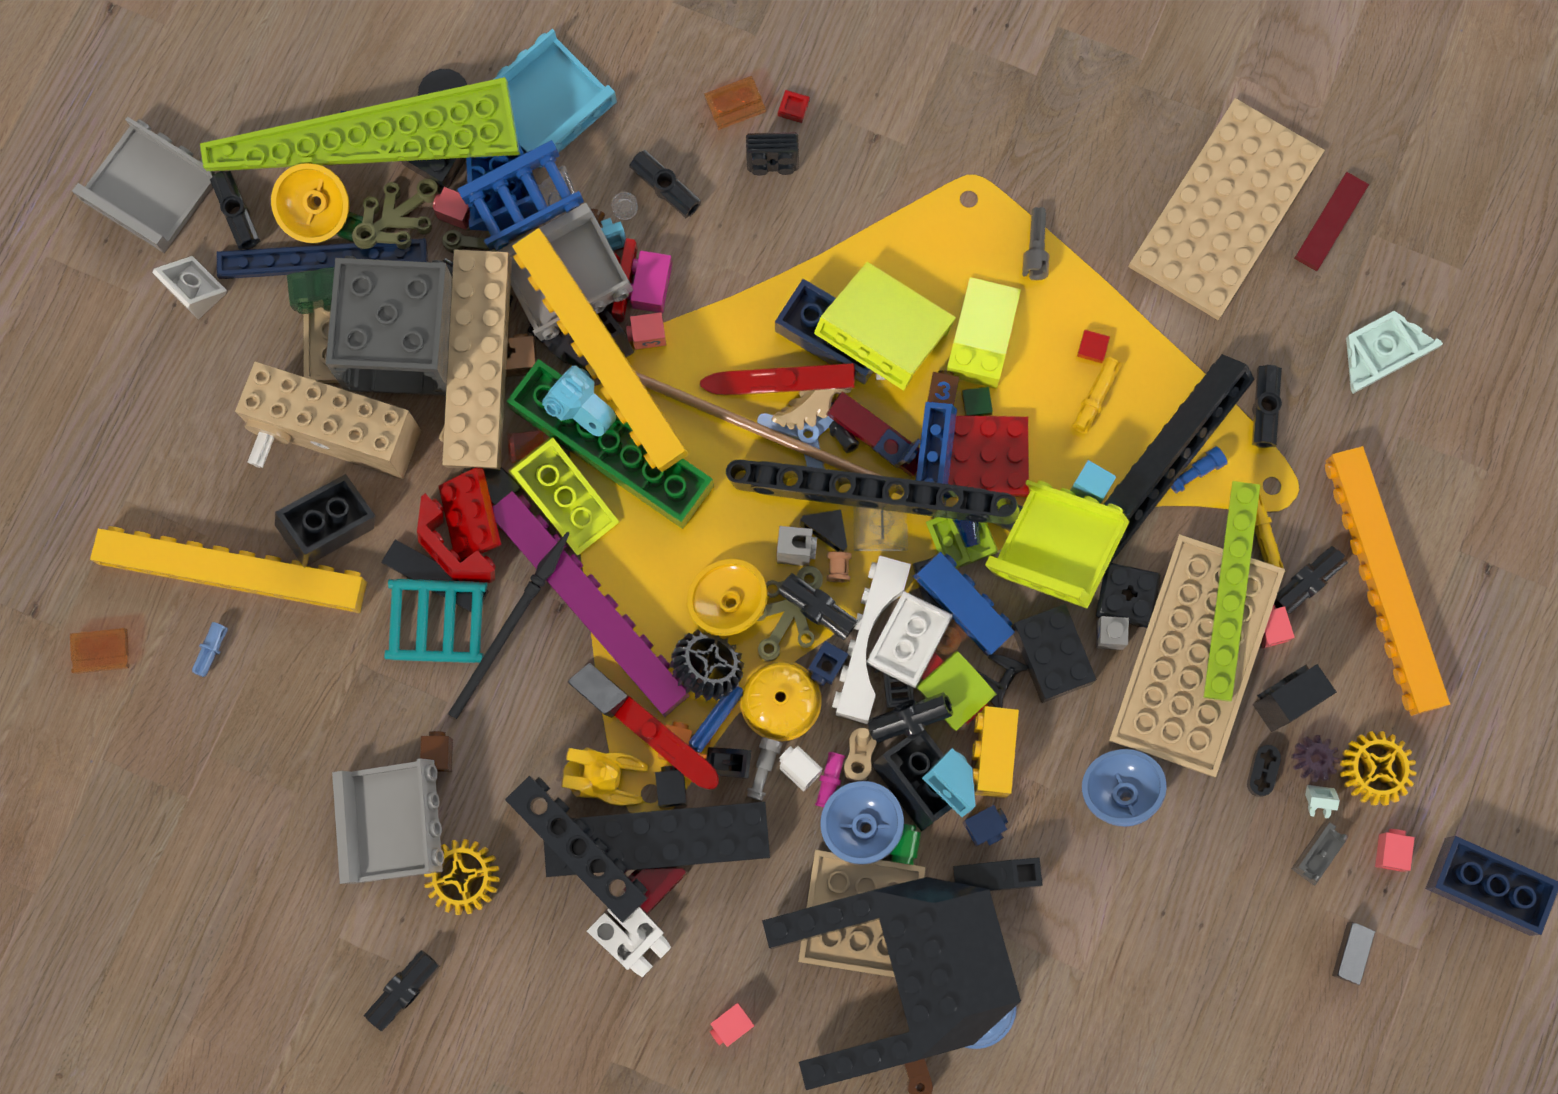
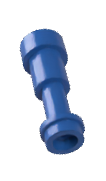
(1213, 460)

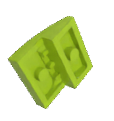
(949, 541)
(962, 685)

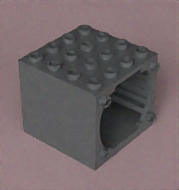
(390, 326)

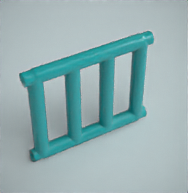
(448, 653)

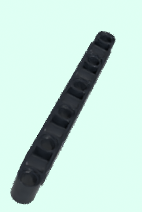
(873, 491)

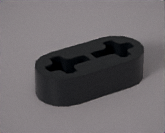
(1257, 769)

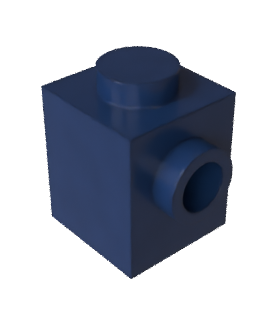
(986, 826)

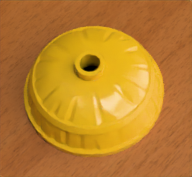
(295, 207)
(780, 719)

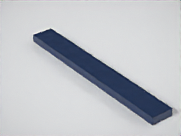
(309, 258)

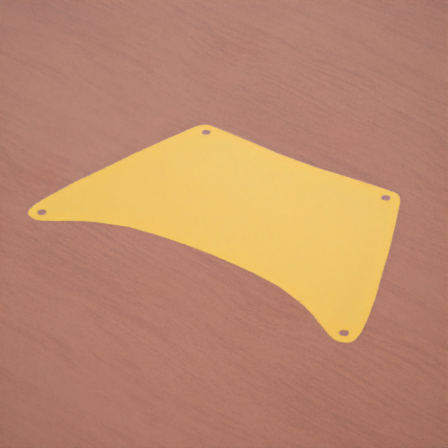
(934, 251)

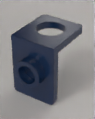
(905, 453)

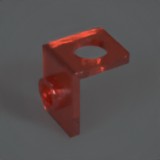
(523, 443)

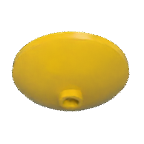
(719, 587)

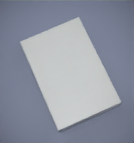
(909, 639)

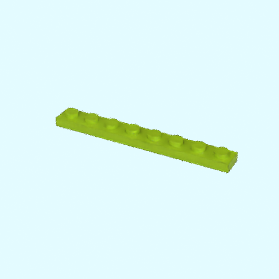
(1231, 591)

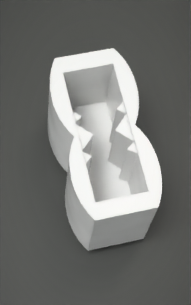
(799, 767)

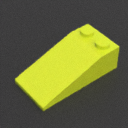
(983, 332)
(563, 495)

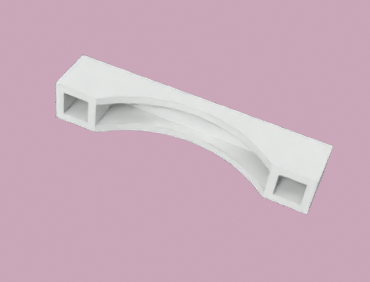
(857, 693)

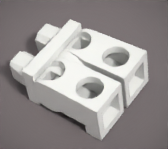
(630, 945)

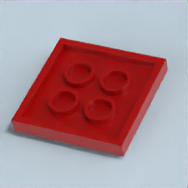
(991, 454)

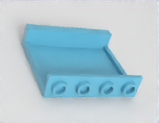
(553, 94)

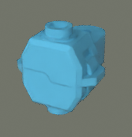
(575, 398)

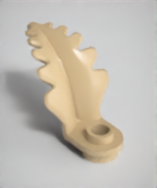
(807, 408)

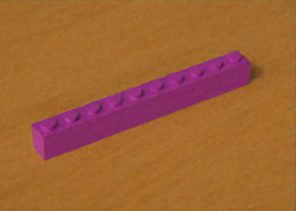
(590, 606)

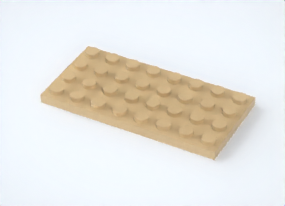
(1226, 209)
(1164, 698)

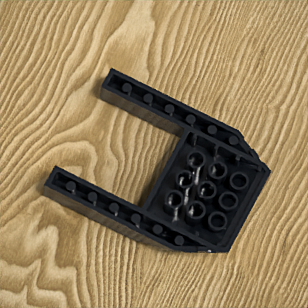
(944, 962)

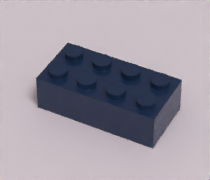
(799, 323)
(1493, 886)

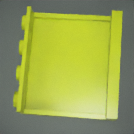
(884, 325)
(1060, 544)

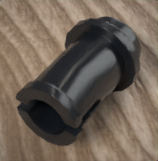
(844, 437)

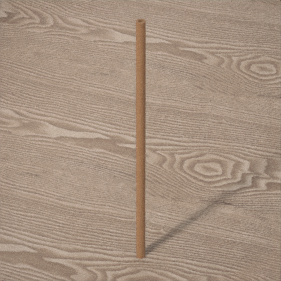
(754, 427)

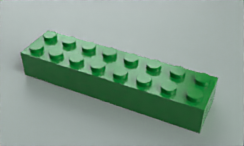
(672, 493)

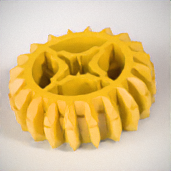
(1386, 775)
(464, 889)

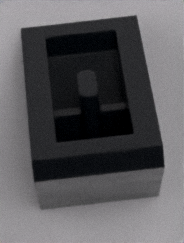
(828, 528)
(730, 761)

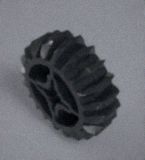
(707, 665)

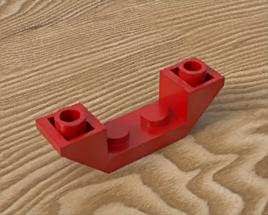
(473, 568)

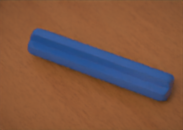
(714, 720)

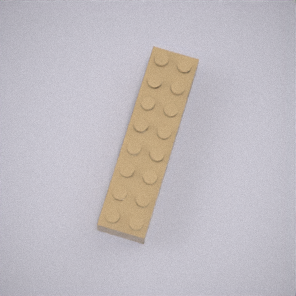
(477, 359)

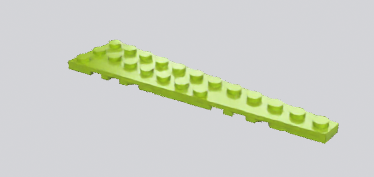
(436, 125)

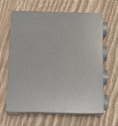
(147, 185)
(588, 259)
(387, 822)

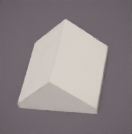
(191, 285)

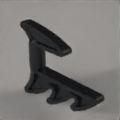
(1012, 668)

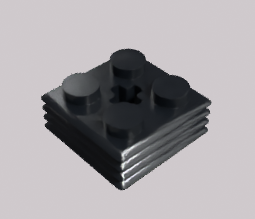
(772, 153)
(1143, 586)

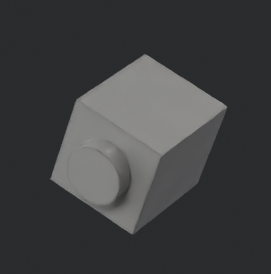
(1112, 633)

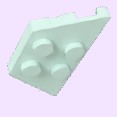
(1384, 348)

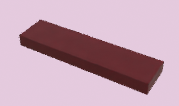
(1331, 221)
(867, 427)

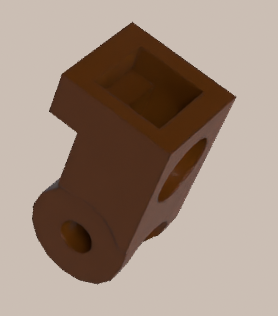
(918, 1077)

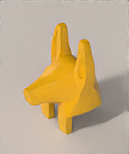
(598, 775)

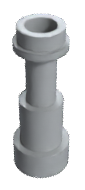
(765, 763)

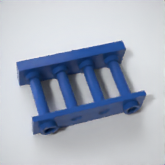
(499, 180)

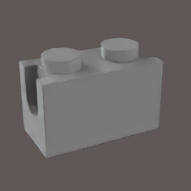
(795, 546)

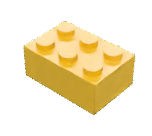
(994, 751)

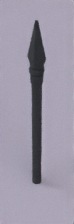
(544, 570)

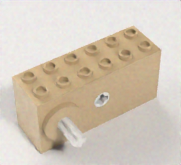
(326, 420)

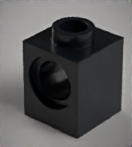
(670, 787)

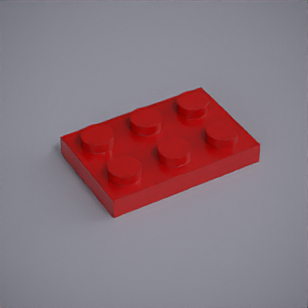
(469, 513)

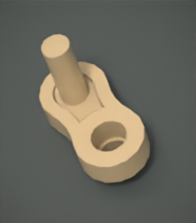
(861, 750)

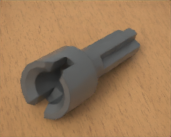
(1036, 258)

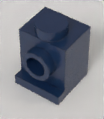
(832, 655)

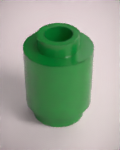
(908, 846)

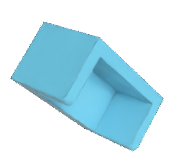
(1093, 482)

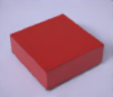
(793, 106)
(1093, 346)

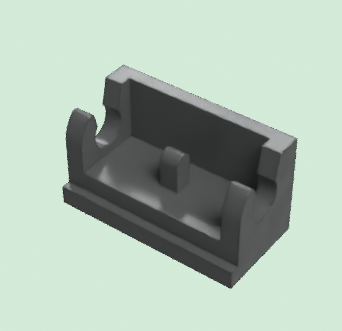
(1319, 853)

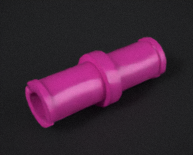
(830, 778)

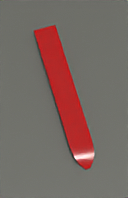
(780, 380)
(667, 744)

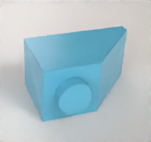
(953, 781)

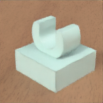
(1321, 798)

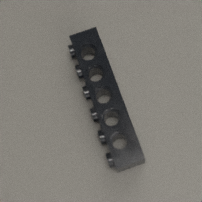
(522, 802)

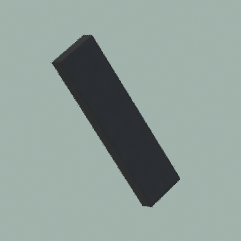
(420, 567)

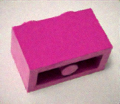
(651, 281)

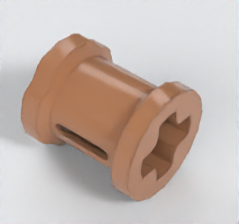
(839, 566)

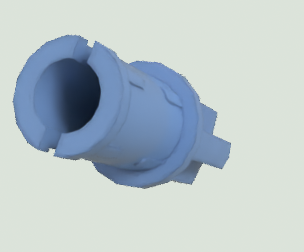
(209, 649)

